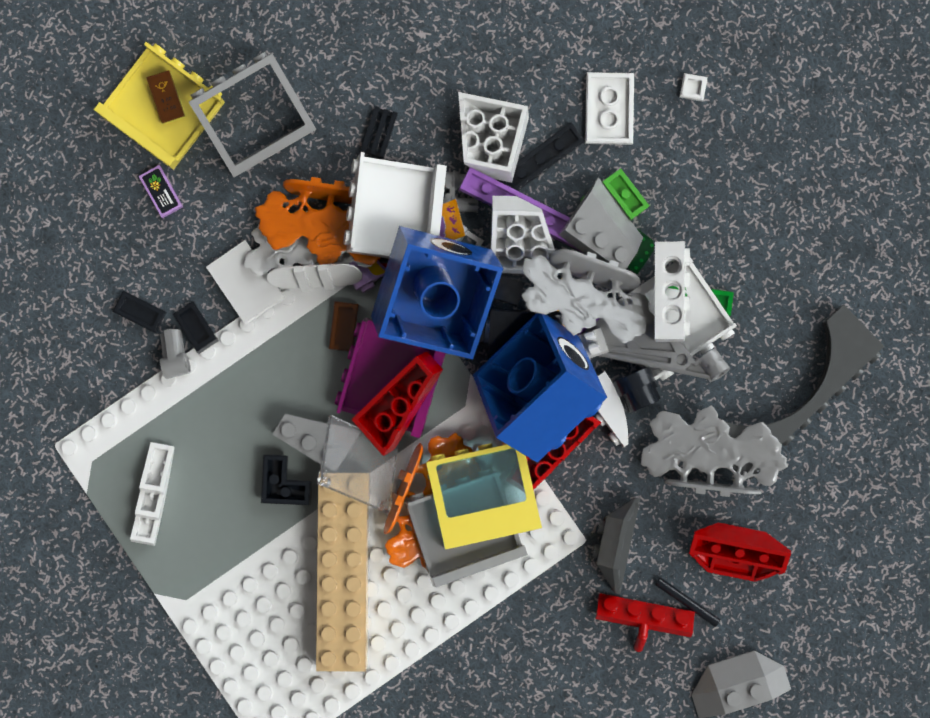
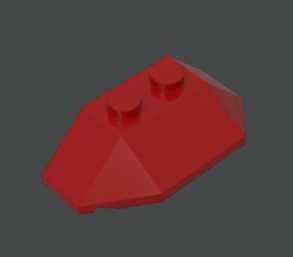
(739, 552)

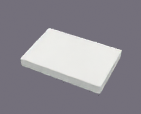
(609, 108)
(245, 291)

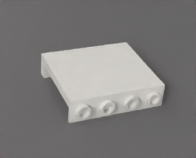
(389, 197)
(706, 314)

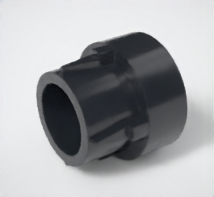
(637, 390)

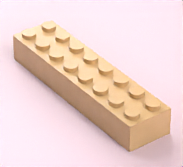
(342, 583)

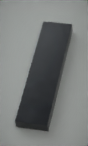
(545, 156)

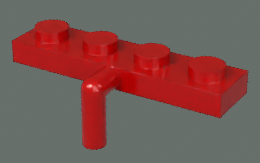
(645, 617)

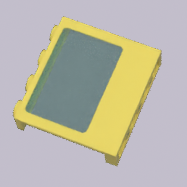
(482, 495)

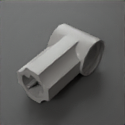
(174, 360)

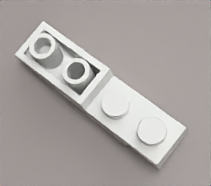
(612, 413)

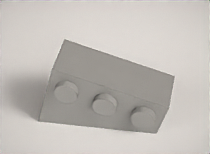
(303, 435)

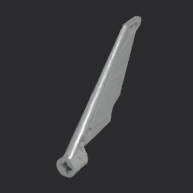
(662, 355)

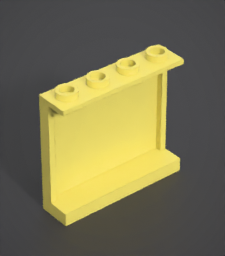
(136, 115)

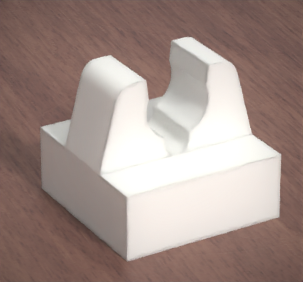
(594, 343)

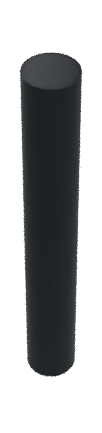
(688, 602)

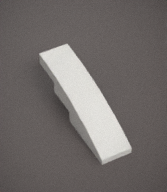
(152, 493)

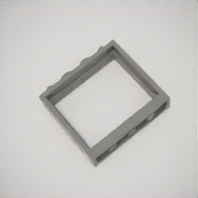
(240, 73)

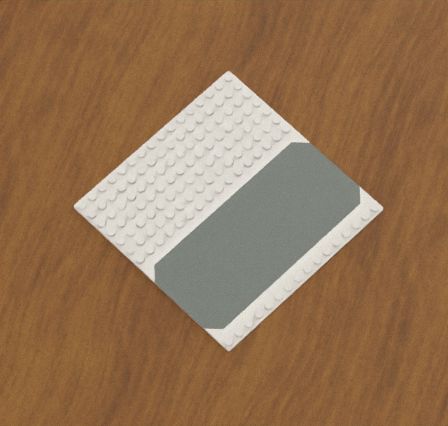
(246, 570)

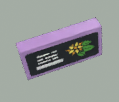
(161, 191)

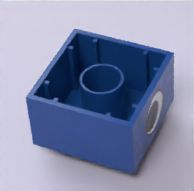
(436, 293)
(539, 387)

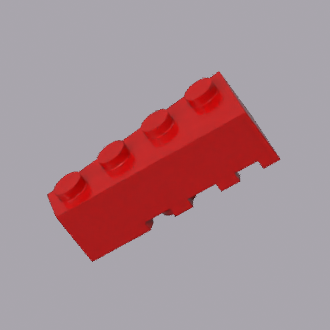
(395, 406)

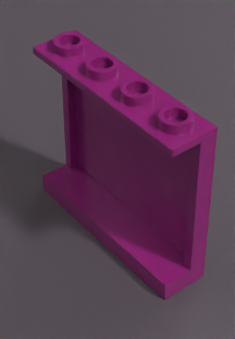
(373, 366)

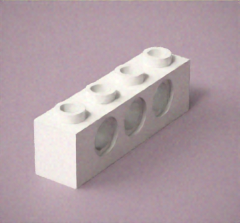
(664, 254)

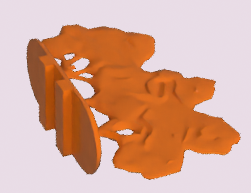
(322, 227)
(404, 546)

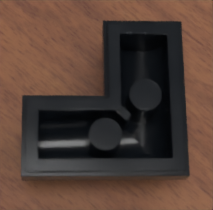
(277, 488)

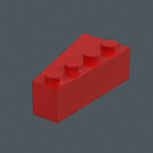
(553, 458)

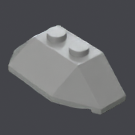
(738, 684)

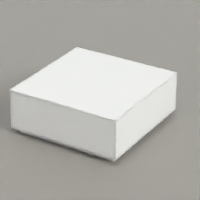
(693, 87)

